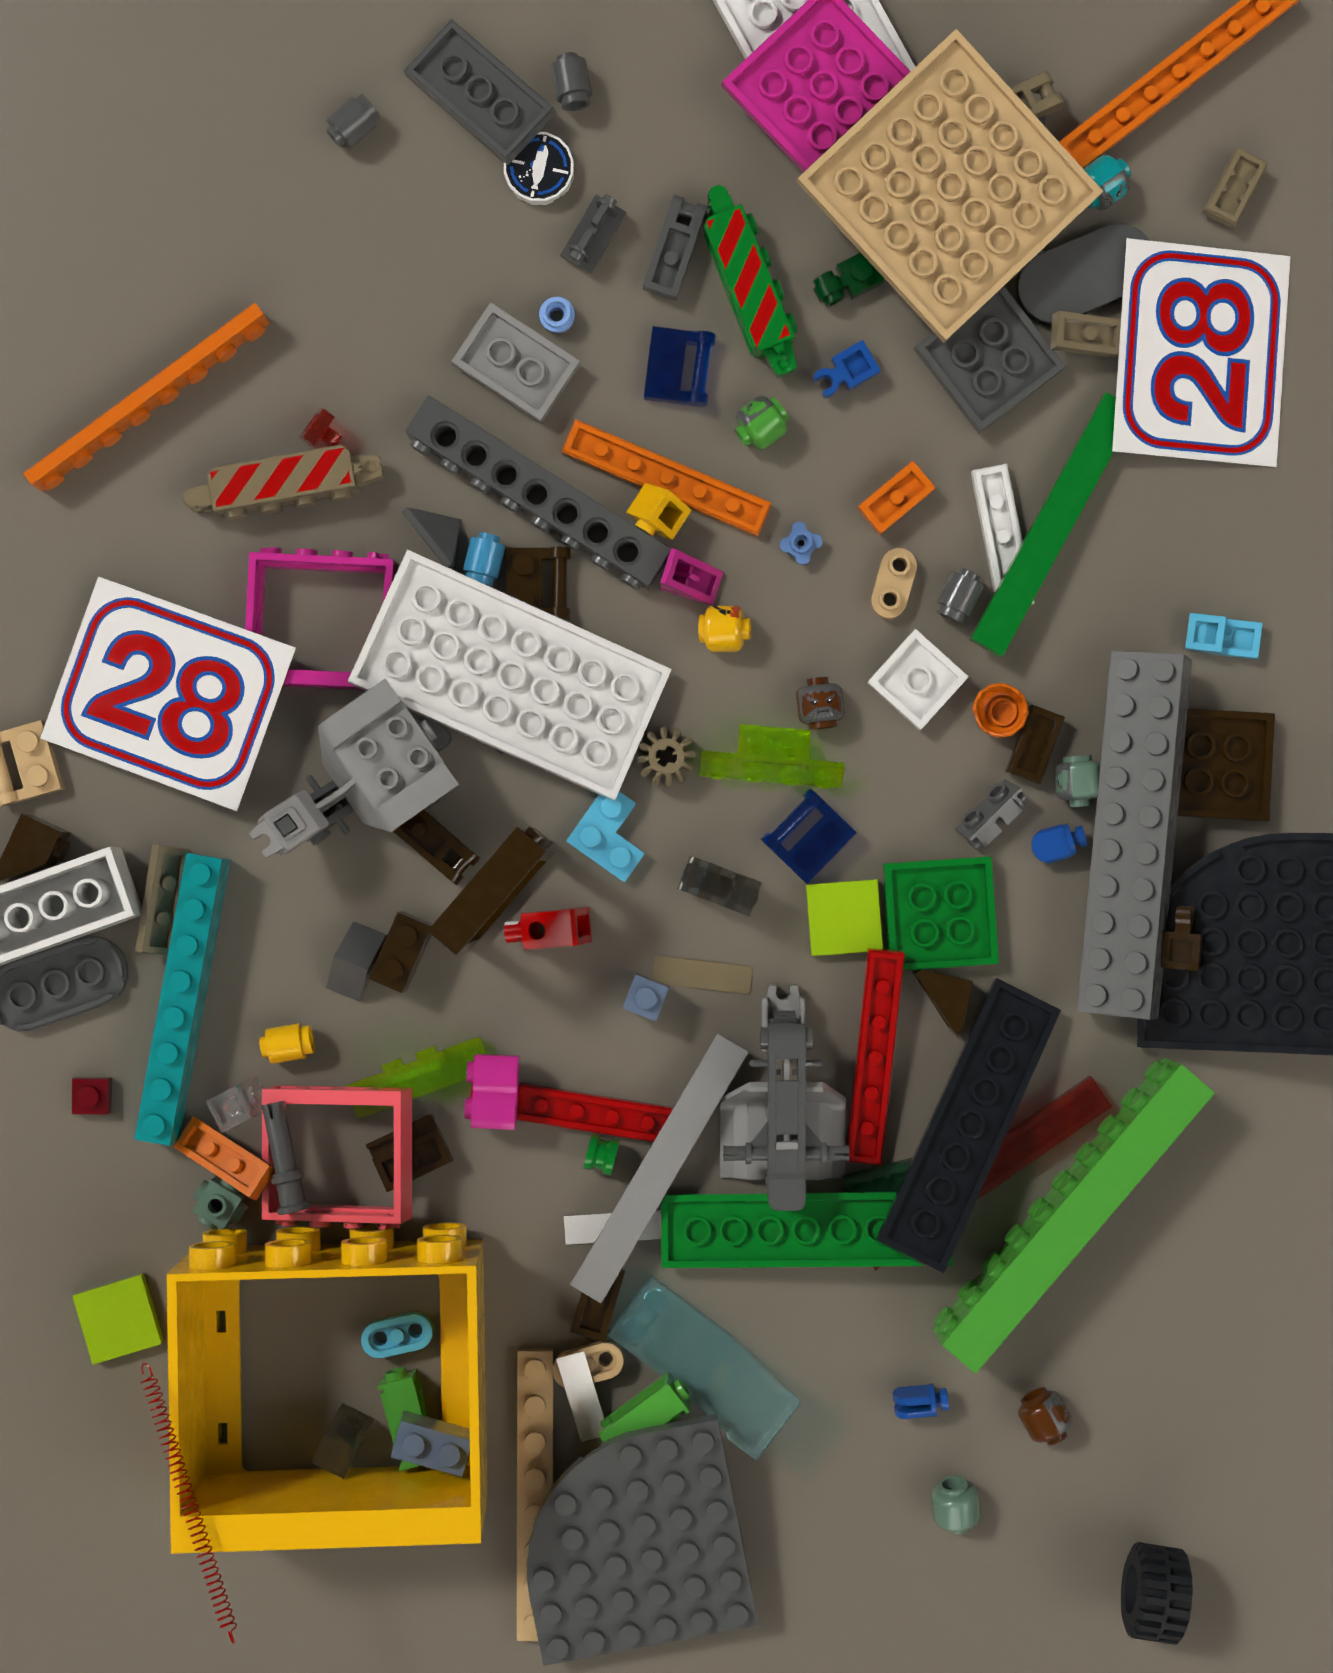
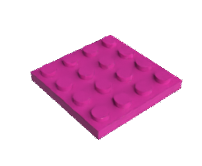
(814, 79)

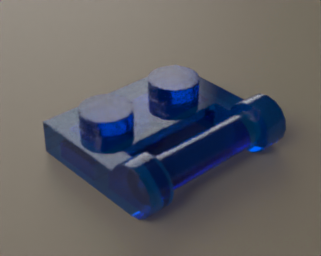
(667, 365)
(817, 844)

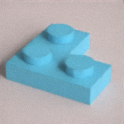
(598, 837)

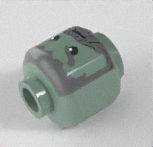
(1077, 780)

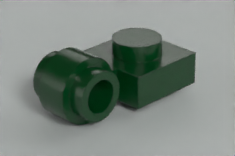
(856, 276)

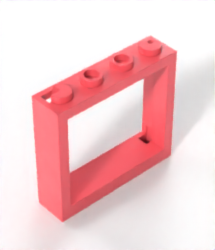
(350, 1215)

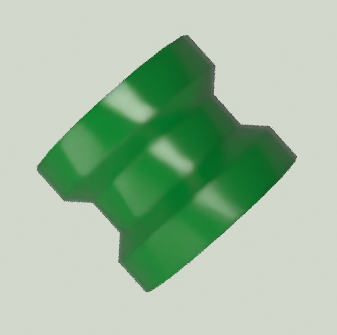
(601, 1154)

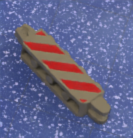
(284, 481)

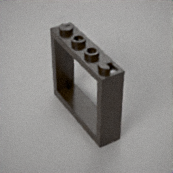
(492, 890)

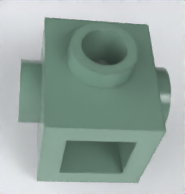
(211, 1214)

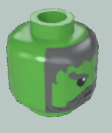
(761, 422)

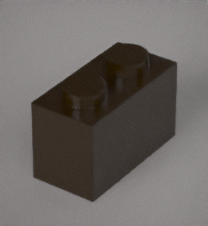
(401, 952)

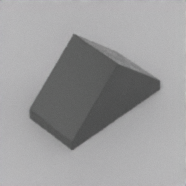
(355, 960)

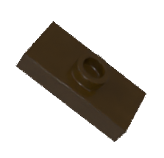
(1035, 744)

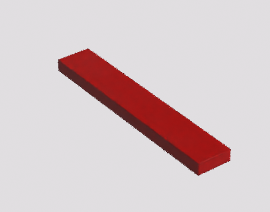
(874, 1055)
(590, 1112)

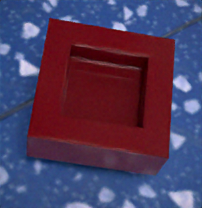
(91, 1095)

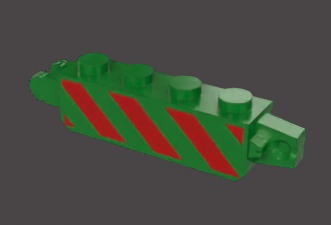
(748, 282)

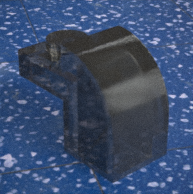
(720, 885)

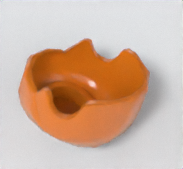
(1000, 710)

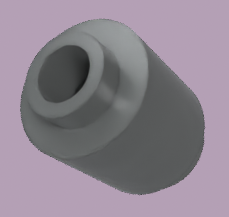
(571, 81)
(352, 121)
(959, 595)

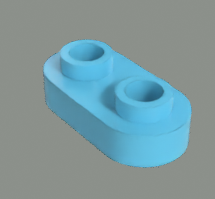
(398, 1333)

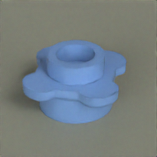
(803, 553)

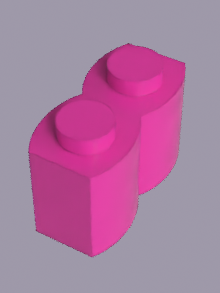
(494, 1091)

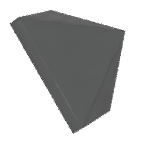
(438, 532)

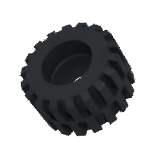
(1156, 1593)

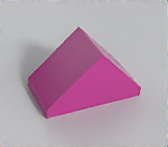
(690, 578)

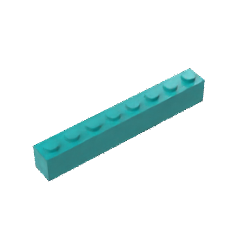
(182, 999)

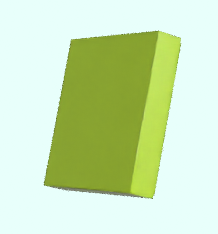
(843, 917)
(118, 1318)

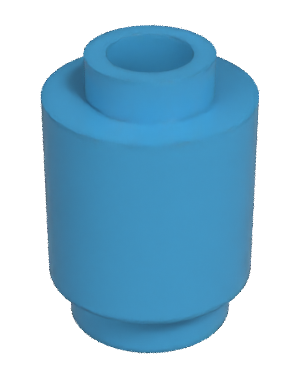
(484, 558)

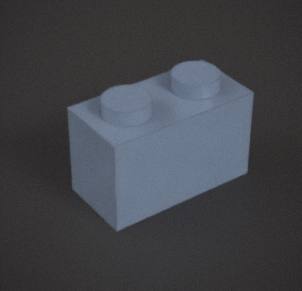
(432, 1443)

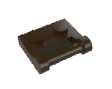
(525, 577)

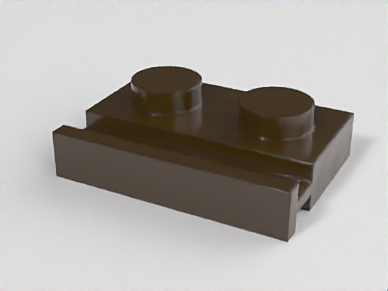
(428, 1151)

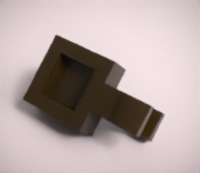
(1182, 947)

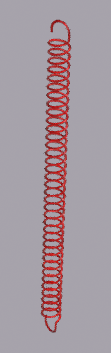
(191, 1504)

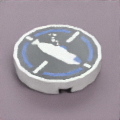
(541, 170)

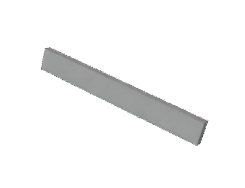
(659, 1168)

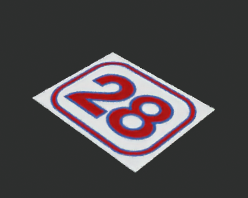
(1201, 353)
(168, 693)

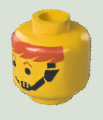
(724, 628)

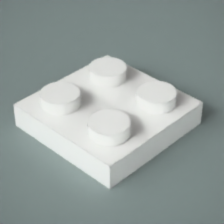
(917, 679)

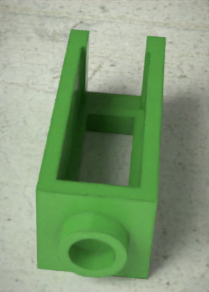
(399, 1394)
(653, 1406)

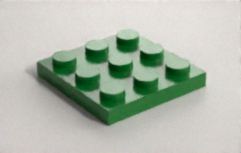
(941, 912)

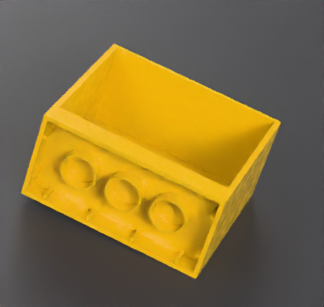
(313, 1505)

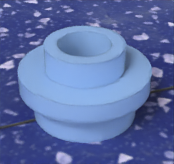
(556, 304)

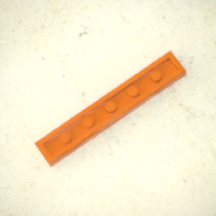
(643, 466)

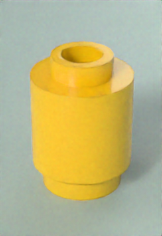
(287, 1043)

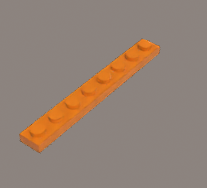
(1172, 77)
(137, 406)

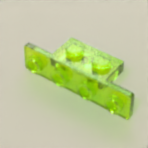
(773, 757)
(425, 1074)

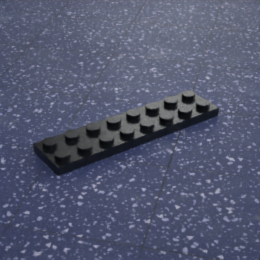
(968, 1126)

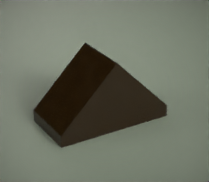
(948, 996)

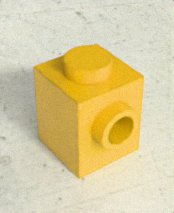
(658, 511)

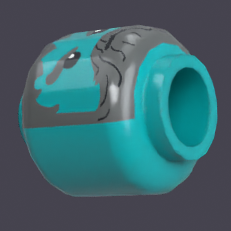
(1111, 177)

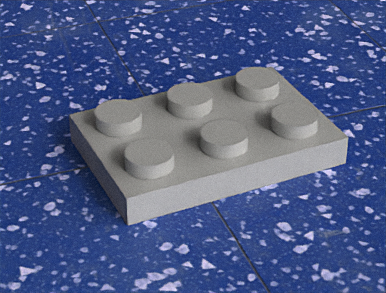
(515, 362)

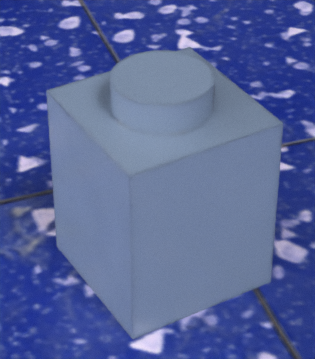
(646, 997)

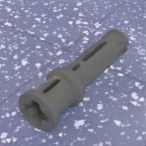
(286, 1176)

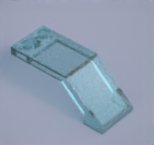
(712, 1363)

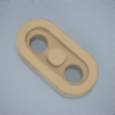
(893, 582)
(599, 1370)

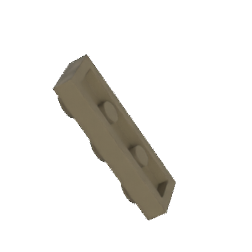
(160, 899)

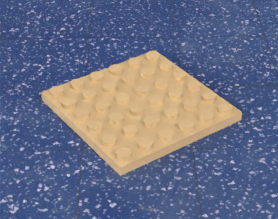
(949, 185)

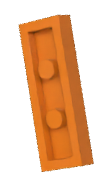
(224, 1158)

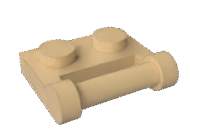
(34, 762)

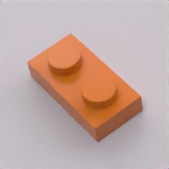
(896, 498)

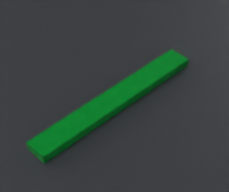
(1048, 531)

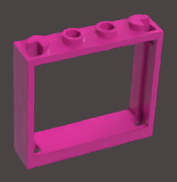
(309, 561)

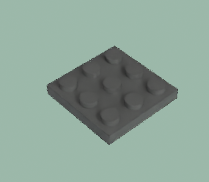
(991, 360)

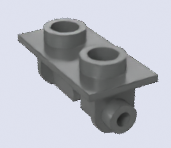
(593, 233)
(1002, 802)

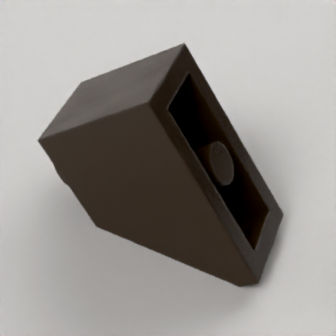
(32, 848)

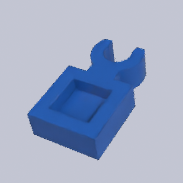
(851, 367)

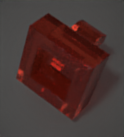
(319, 428)

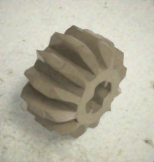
(671, 768)

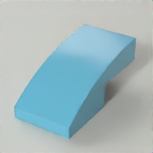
(1223, 636)

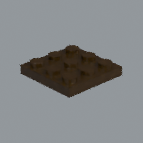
(1227, 765)

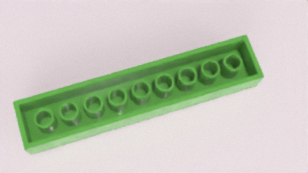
(1070, 1212)

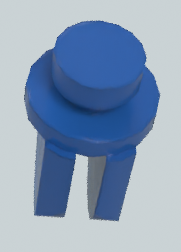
(1057, 843)
(919, 1401)

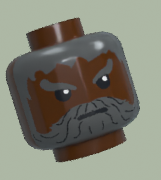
(820, 703)
(1045, 1416)

